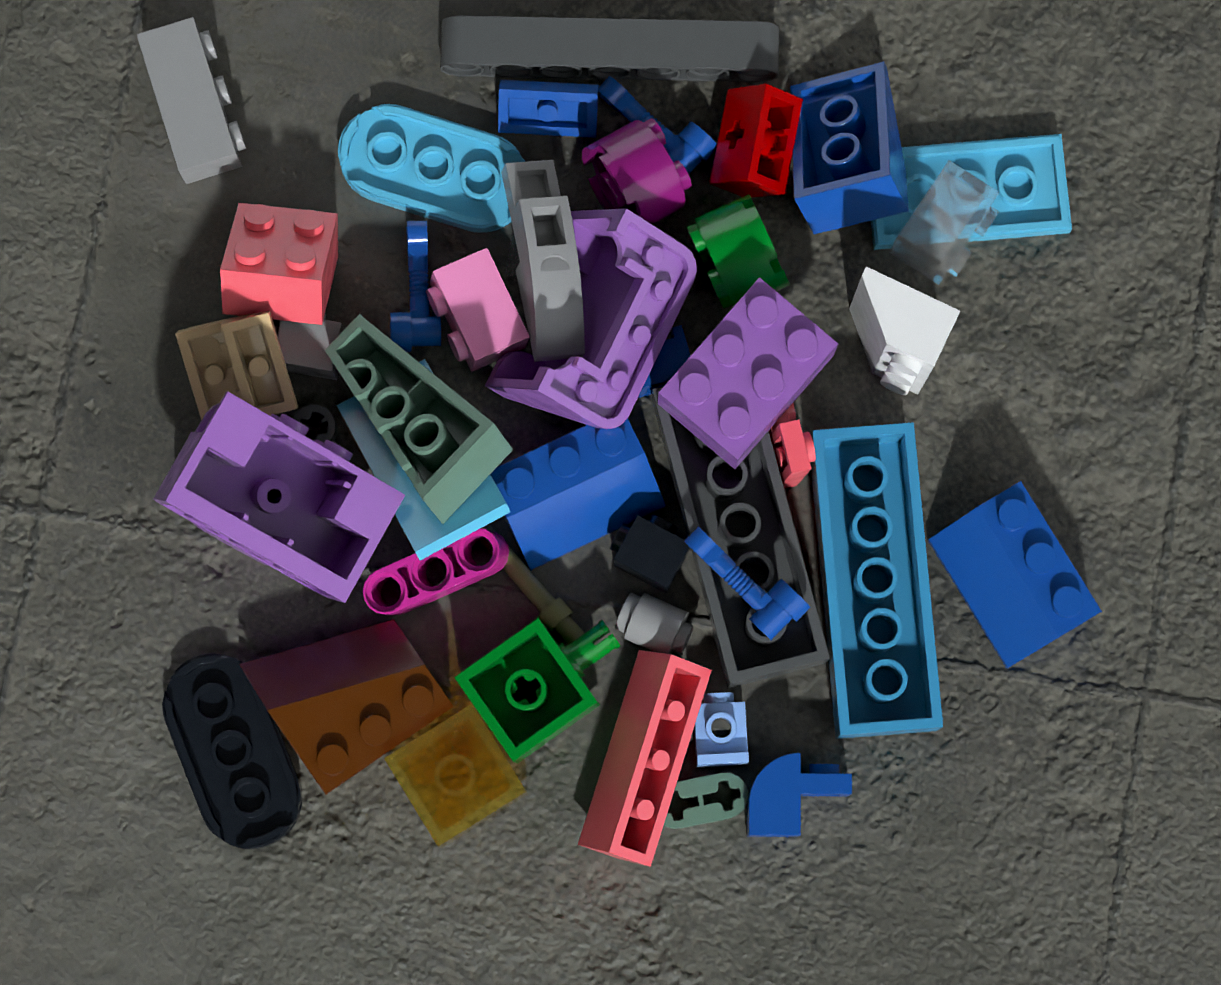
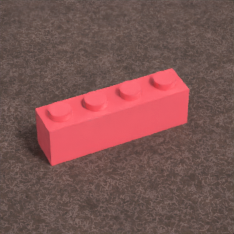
(644, 757)

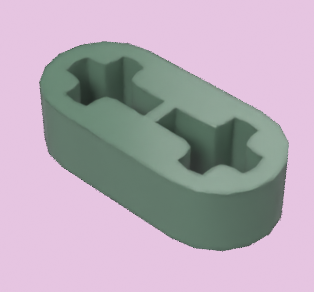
(711, 812)

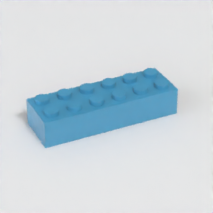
(875, 581)

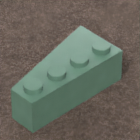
(425, 423)

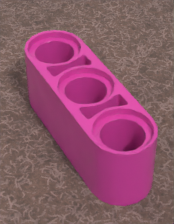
(412, 577)

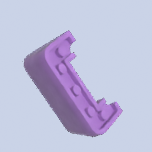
(630, 296)

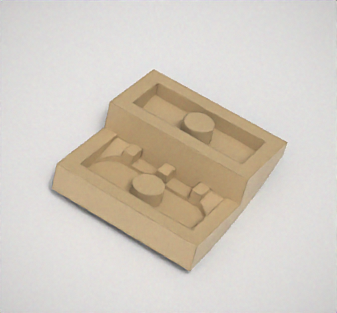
(238, 358)

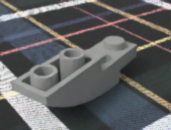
(548, 260)

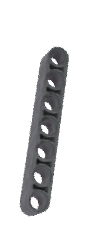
(610, 48)

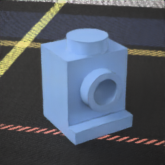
(717, 751)

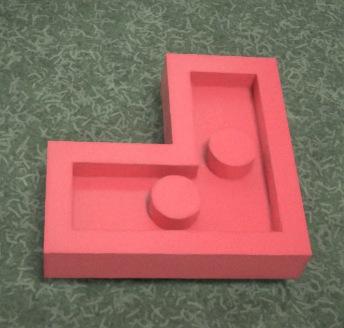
(792, 448)

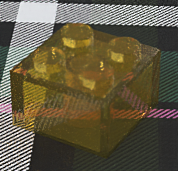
(456, 776)

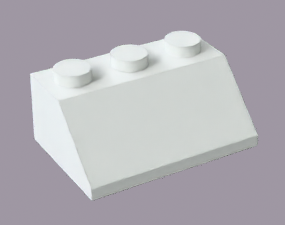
(900, 330)

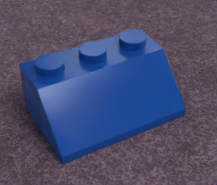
(576, 491)
(1014, 575)

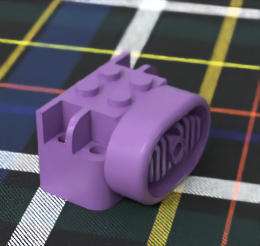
(320, 508)

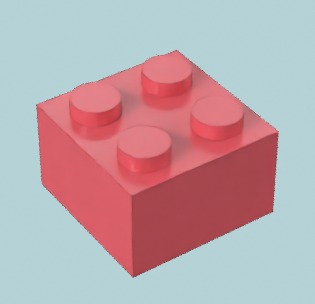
(279, 263)

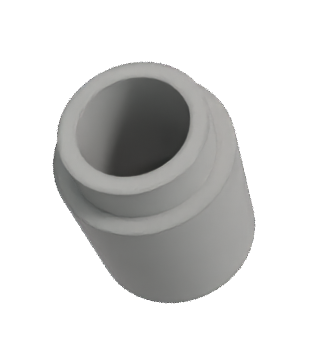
(654, 624)

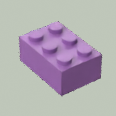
(747, 373)

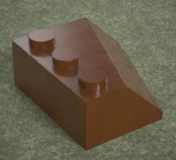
(348, 698)

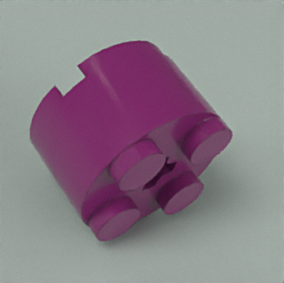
(637, 172)

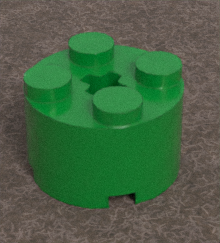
(739, 248)

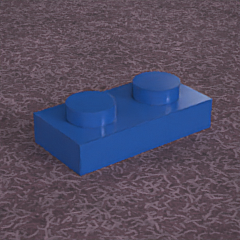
(548, 108)

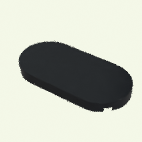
(231, 752)

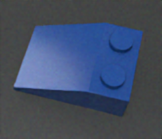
(848, 150)

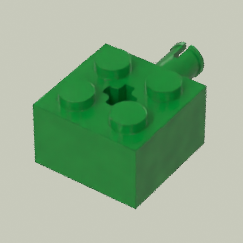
(536, 657)

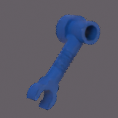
(688, 147)
(417, 326)
(772, 608)

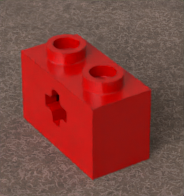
(756, 141)

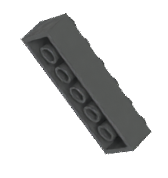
(753, 525)

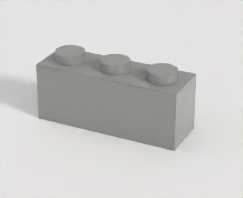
(192, 99)

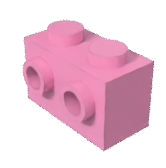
(477, 310)

